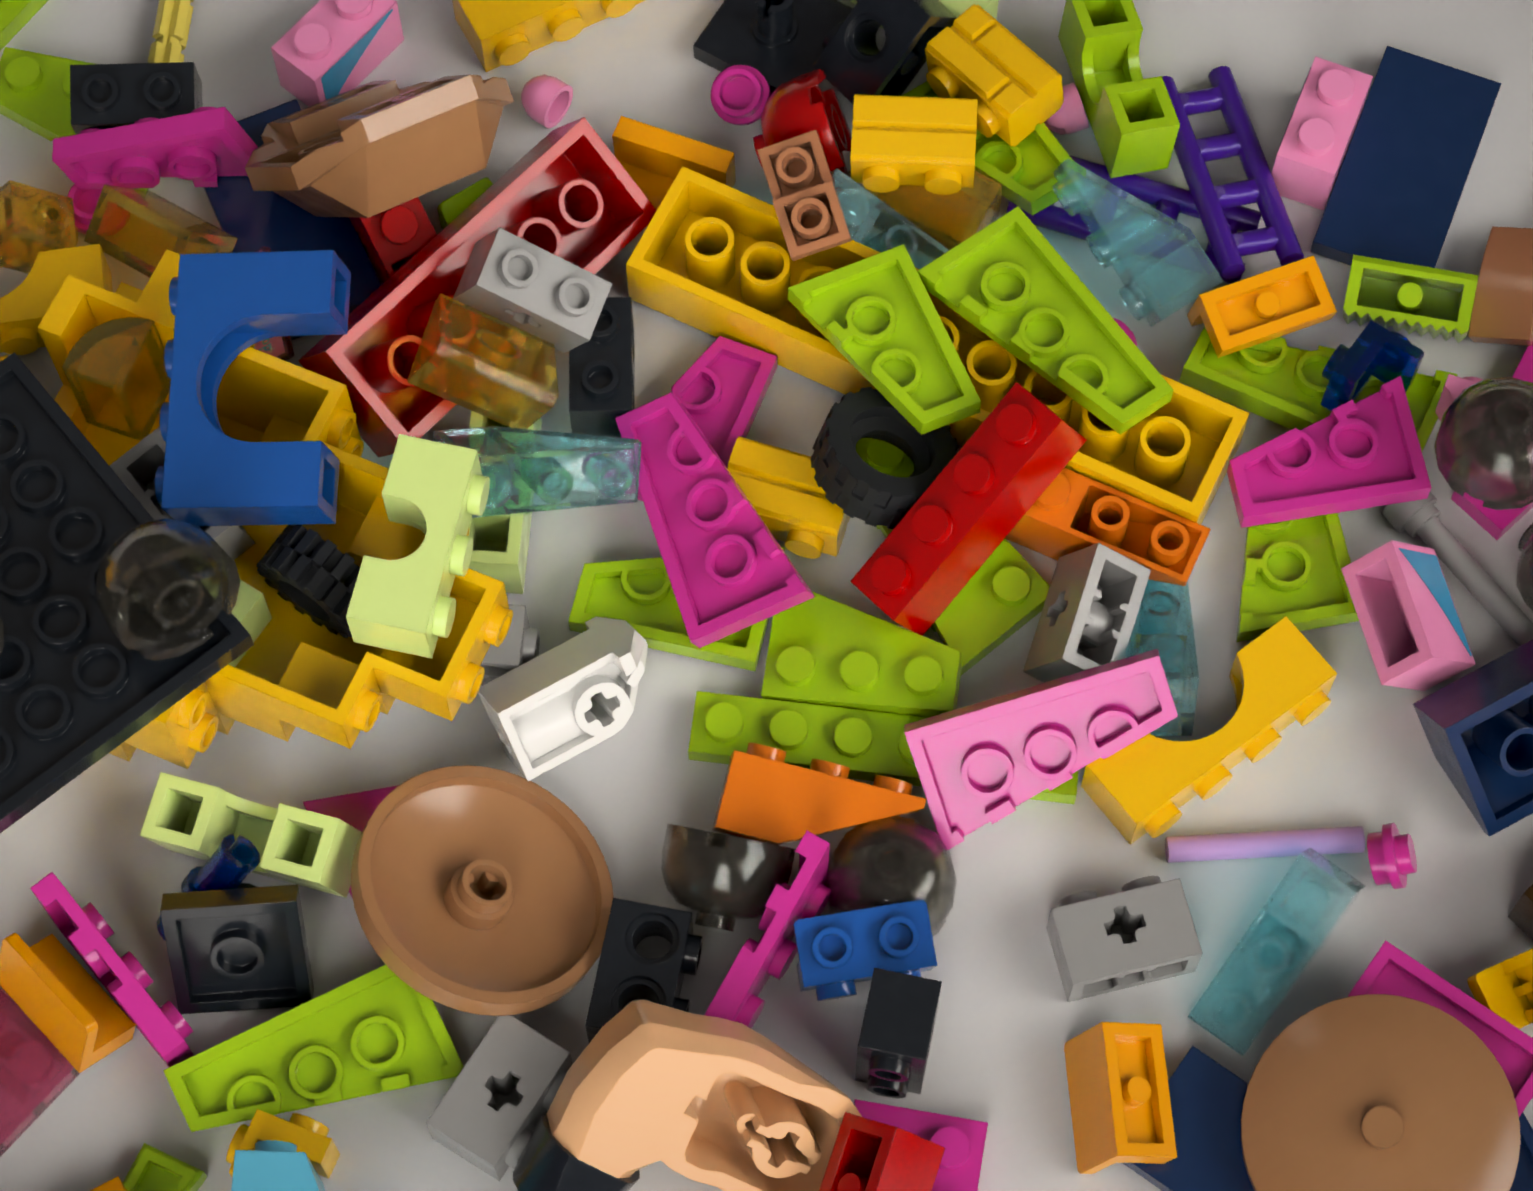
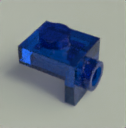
(1375, 354)

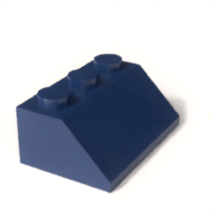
(1485, 737)

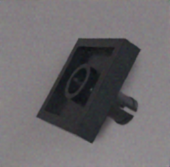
(769, 35)
(237, 948)

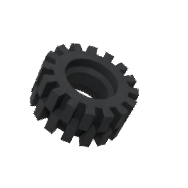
(311, 576)

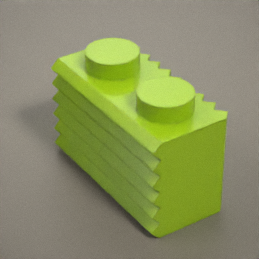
(1410, 297)

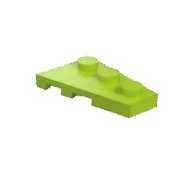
(1296, 574)

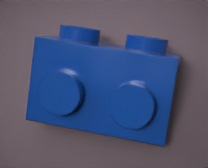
(848, 946)

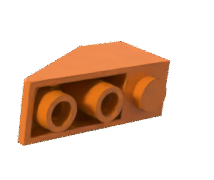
(1085, 512)
(781, 801)

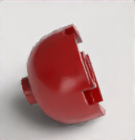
(801, 108)

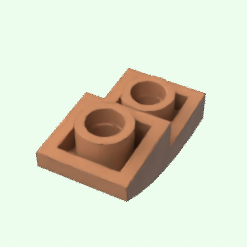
(804, 195)
(1505, 289)

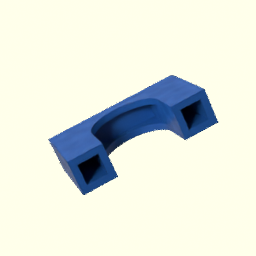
(219, 311)

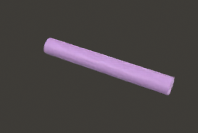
(1264, 844)

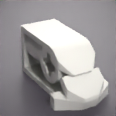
(567, 696)

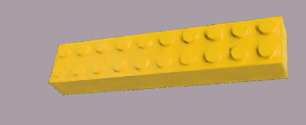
(726, 270)

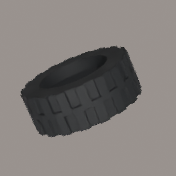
(854, 483)

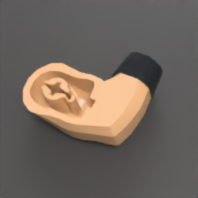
(684, 1093)

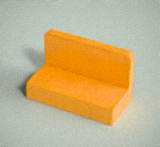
(657, 155)
(1263, 306)
(63, 1000)
(1119, 1096)

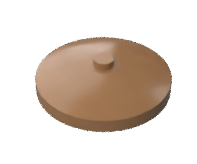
(481, 890)
(1379, 1101)

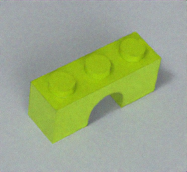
(1127, 113)

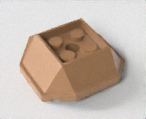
(380, 144)

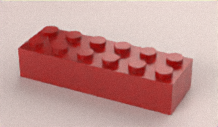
(559, 196)

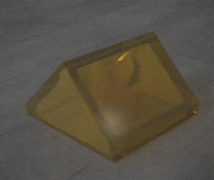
(485, 365)

